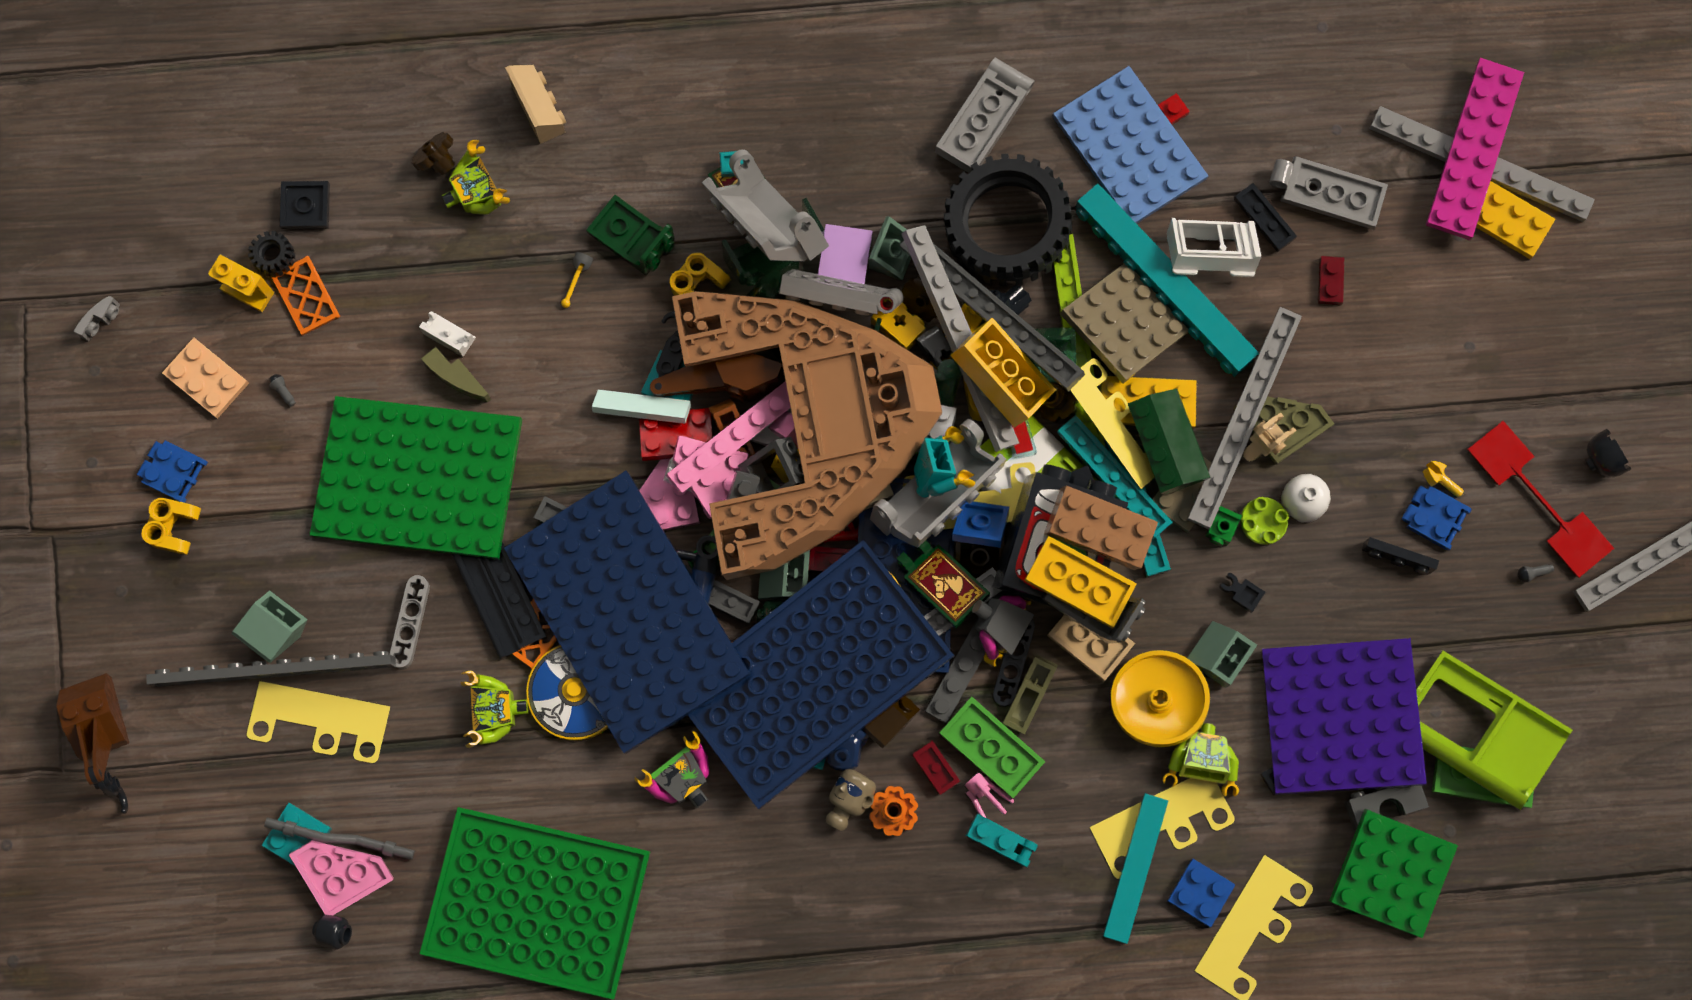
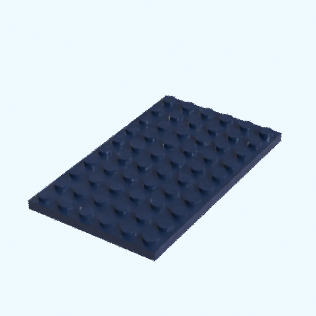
(626, 612)
(819, 674)

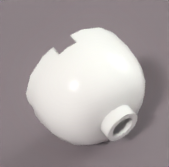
(1306, 497)

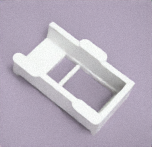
(1188, 262)

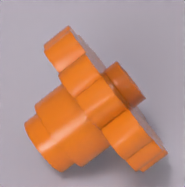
(893, 798)

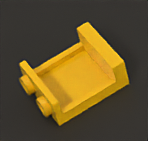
(241, 283)

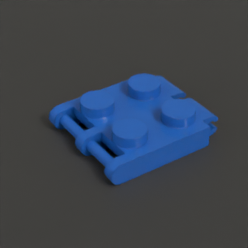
(170, 470)
(1435, 516)

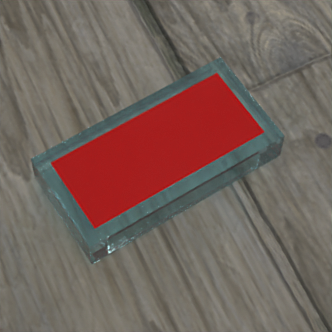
(1026, 444)

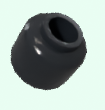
(332, 932)

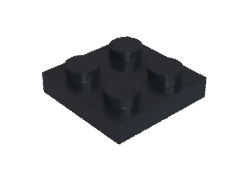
(304, 205)

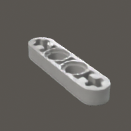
(407, 621)

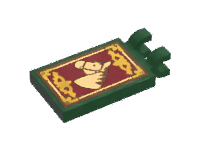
(943, 583)

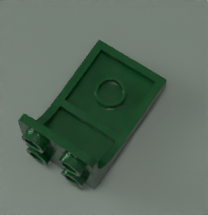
(632, 235)

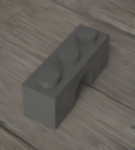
(1405, 799)

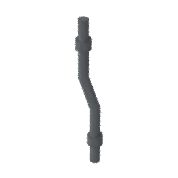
(387, 848)

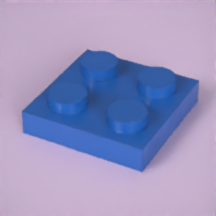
(981, 524)
(1201, 892)

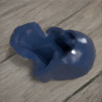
(849, 753)

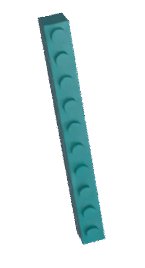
(1174, 290)

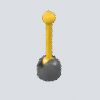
(582, 263)

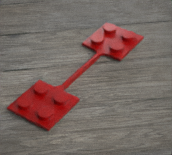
(1577, 541)

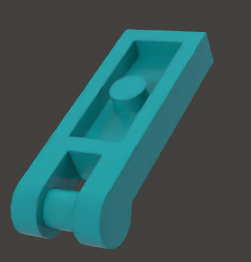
(1000, 840)

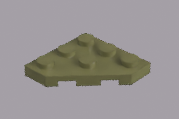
(1307, 419)

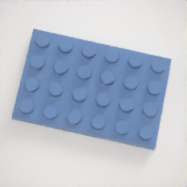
(1130, 145)

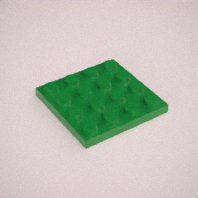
(1393, 873)

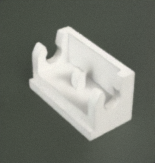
(447, 334)

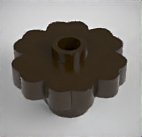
(435, 154)
(917, 300)
(1060, 407)

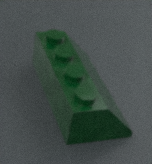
(1169, 441)

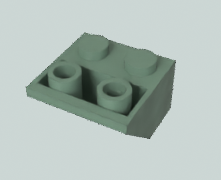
(785, 580)
(270, 626)
(1221, 653)

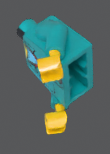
(935, 466)

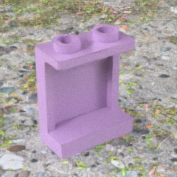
(846, 254)

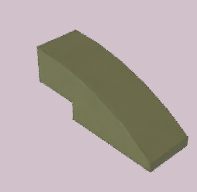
(454, 375)
(1030, 694)

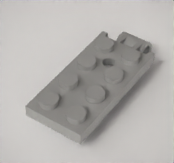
(1337, 192)

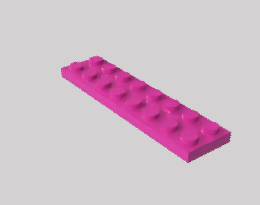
(1474, 149)

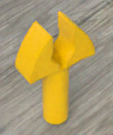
(1435, 474)

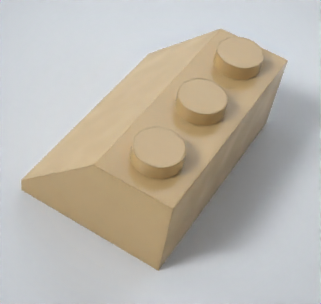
(536, 101)

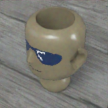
(851, 796)

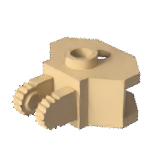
(1267, 439)

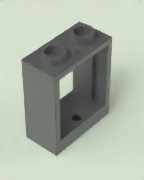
(787, 454)

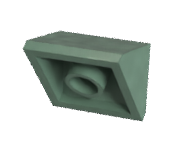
(887, 254)

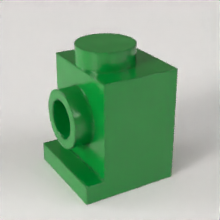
(1216, 534)

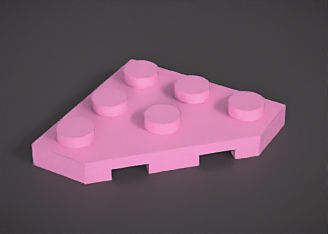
(716, 483)
(667, 504)
(339, 874)

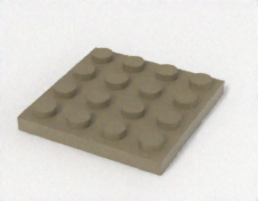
(1124, 322)

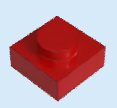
(1174, 108)

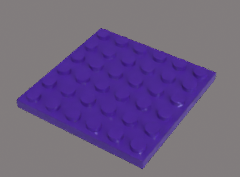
(1343, 717)

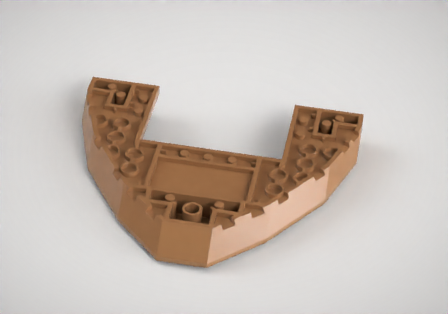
(854, 410)

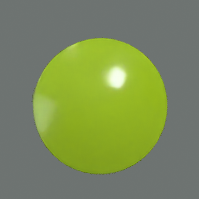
(1264, 520)

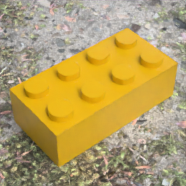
(1003, 372)

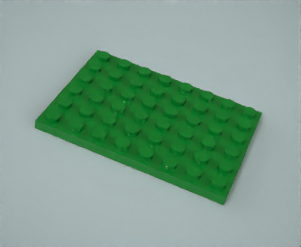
(416, 477)
(535, 903)

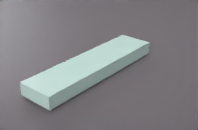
(641, 406)

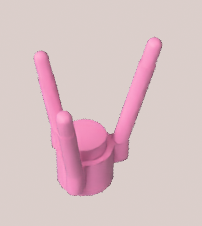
(979, 787)

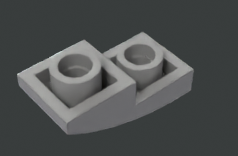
(103, 311)

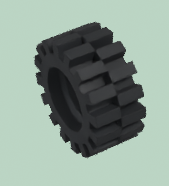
(265, 243)

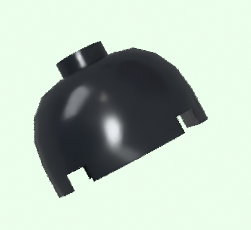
(1606, 456)

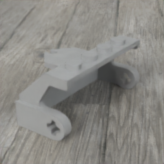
(765, 214)
(917, 518)

